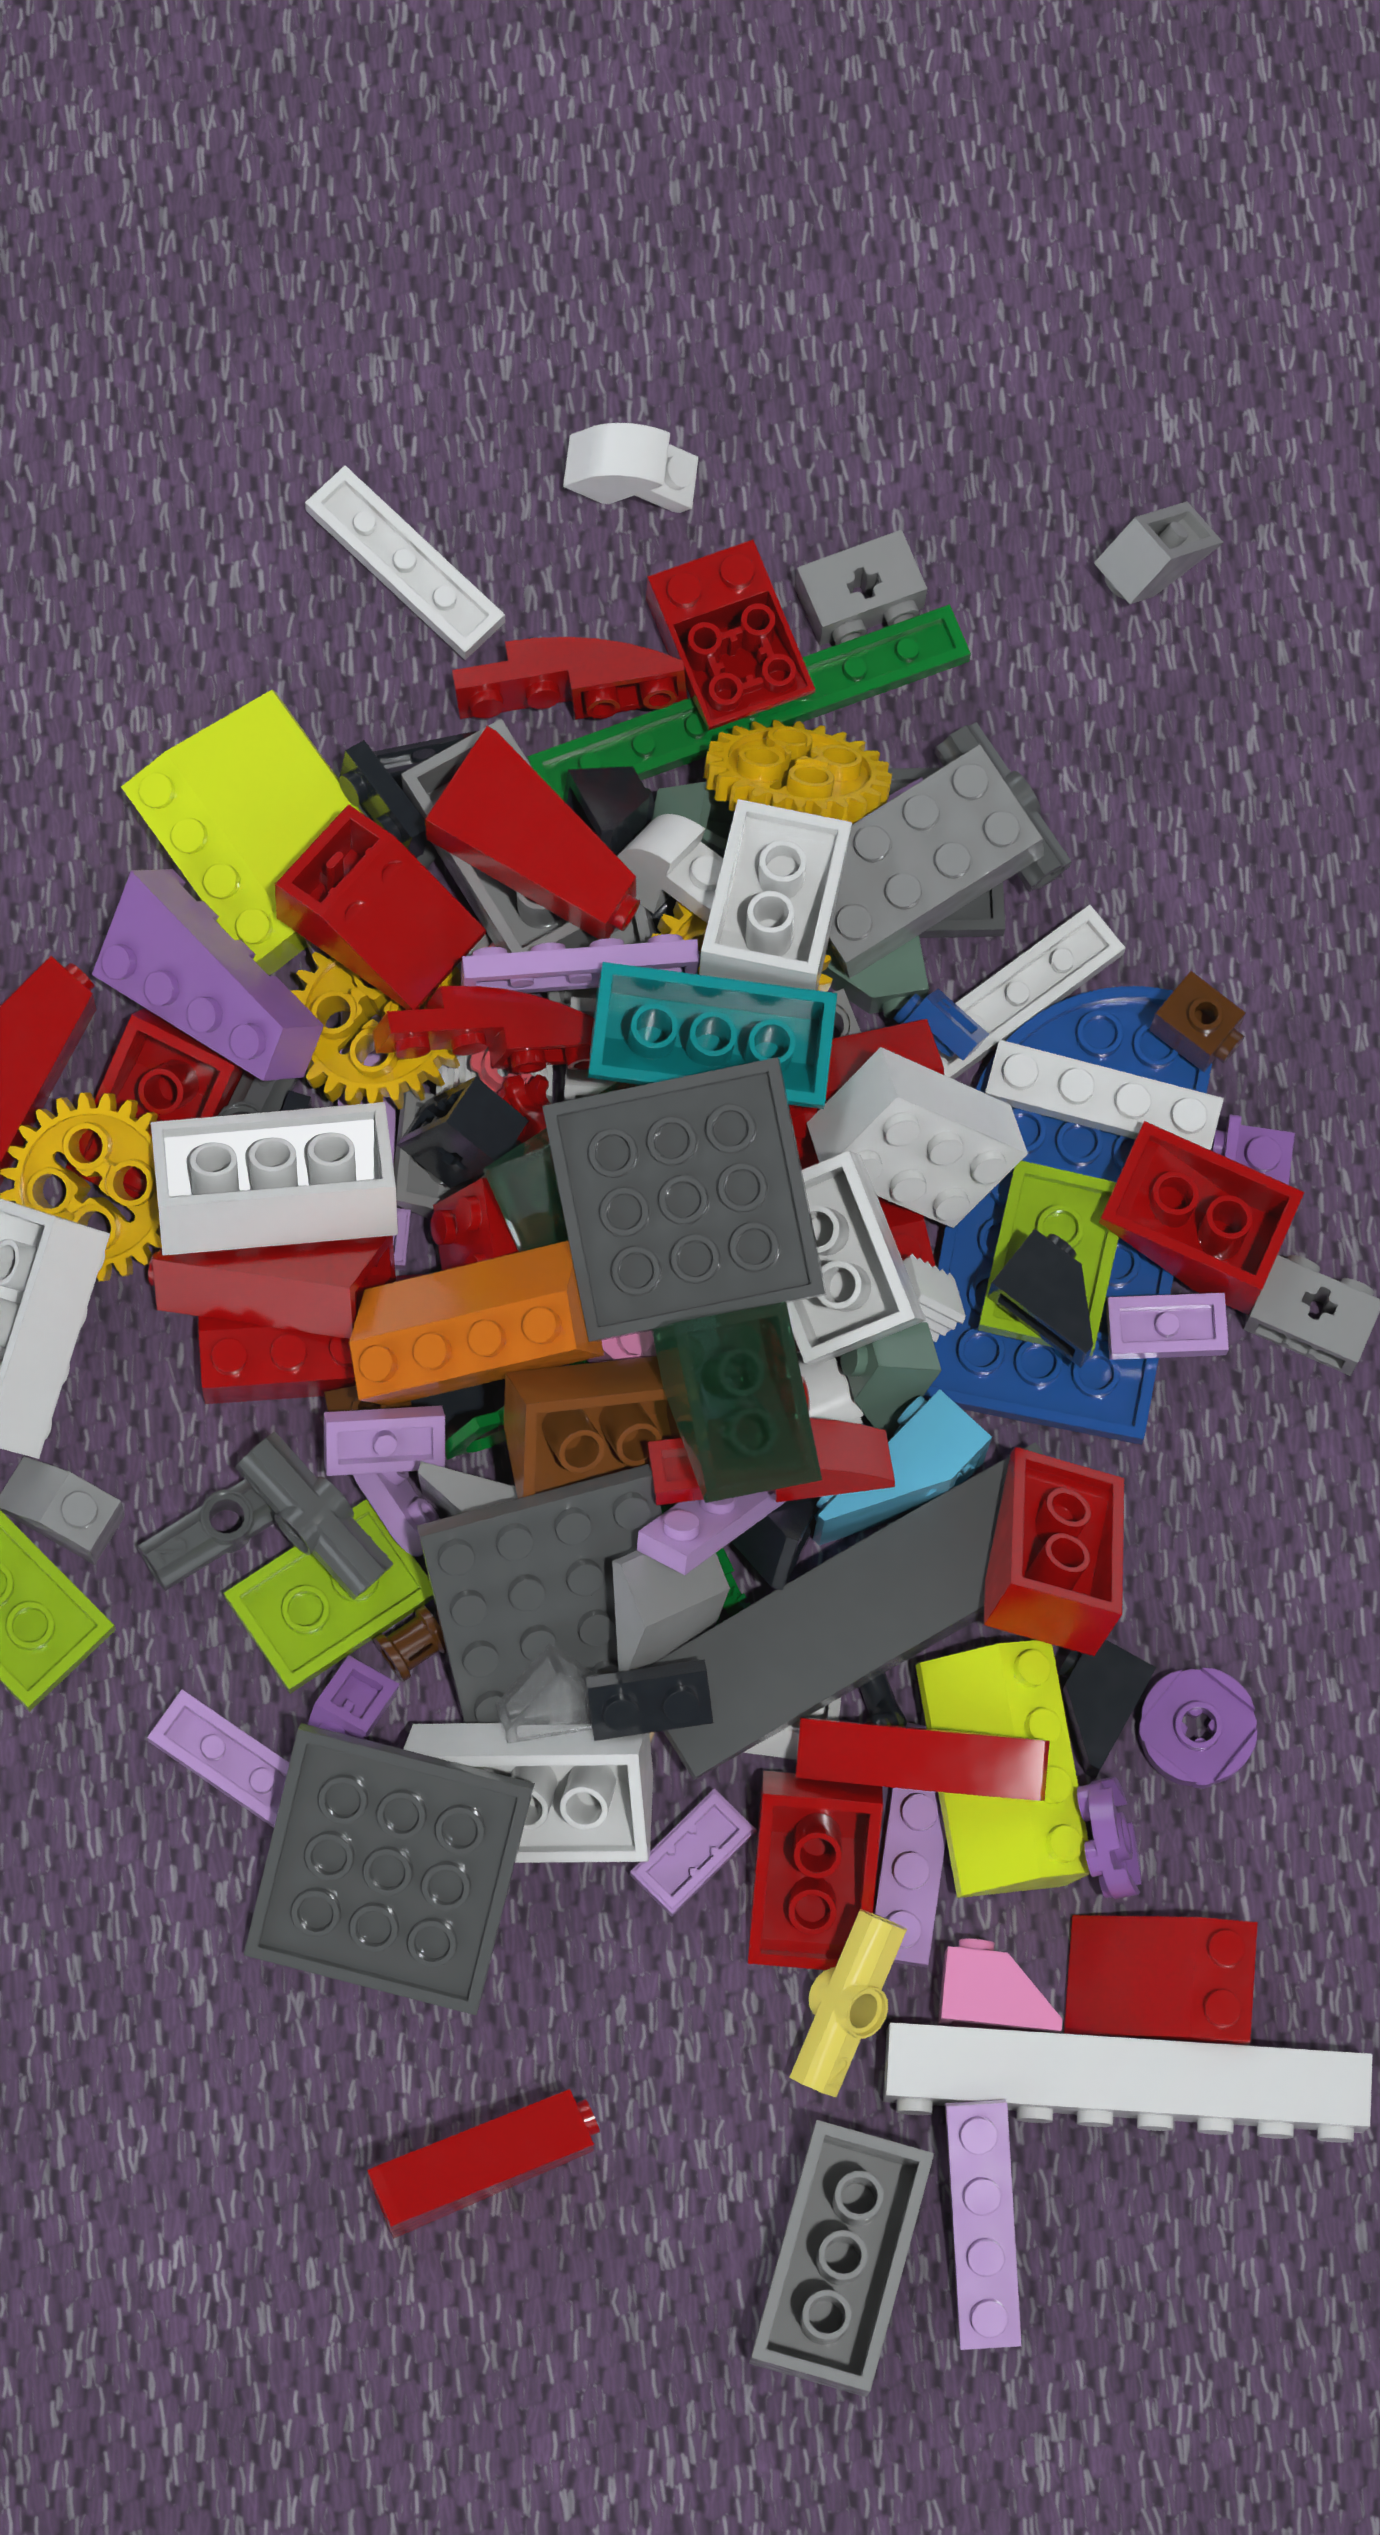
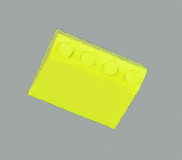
(239, 813)

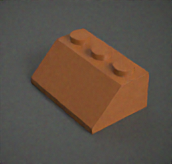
(583, 1421)

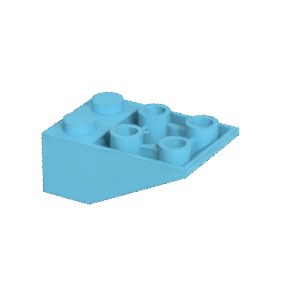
(929, 1455)

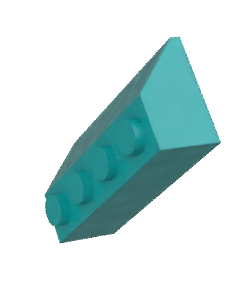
(684, 1024)

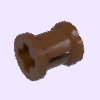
(411, 1643)

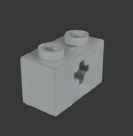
(879, 568)
(1284, 1308)

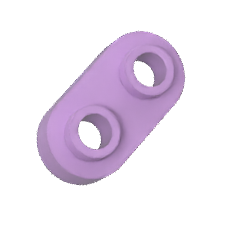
(397, 1507)

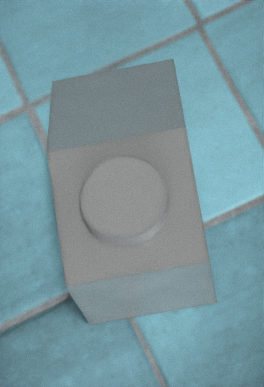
(1156, 551)
(62, 1508)

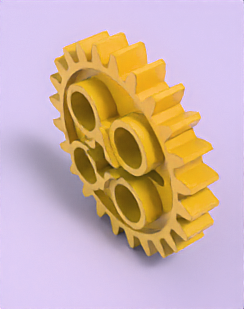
(797, 771)
(339, 989)
(125, 1145)

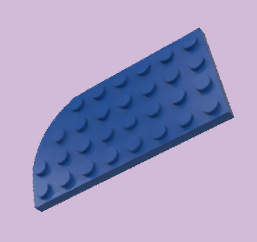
(1031, 1379)

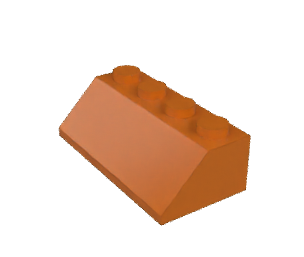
(469, 1326)

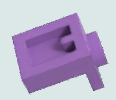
(1256, 1147)
(353, 1700)

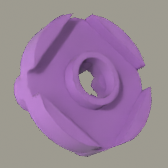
(1193, 1693)
(1114, 1850)

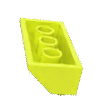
(996, 1840)

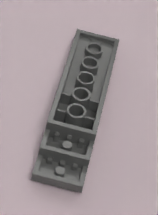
(843, 1622)

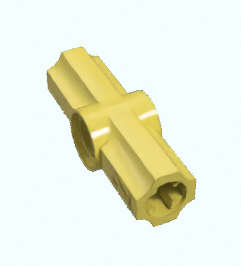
(848, 2003)

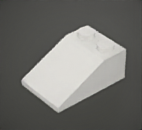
(775, 896)

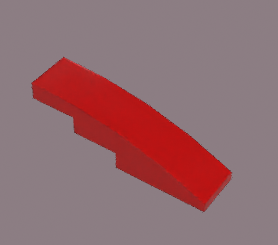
(922, 1759)

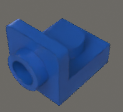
(949, 1024)

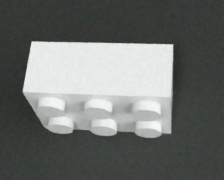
(920, 1136)
(859, 1263)

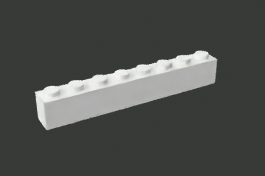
(1130, 2080)

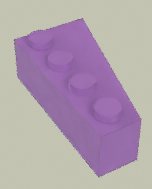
(201, 980)

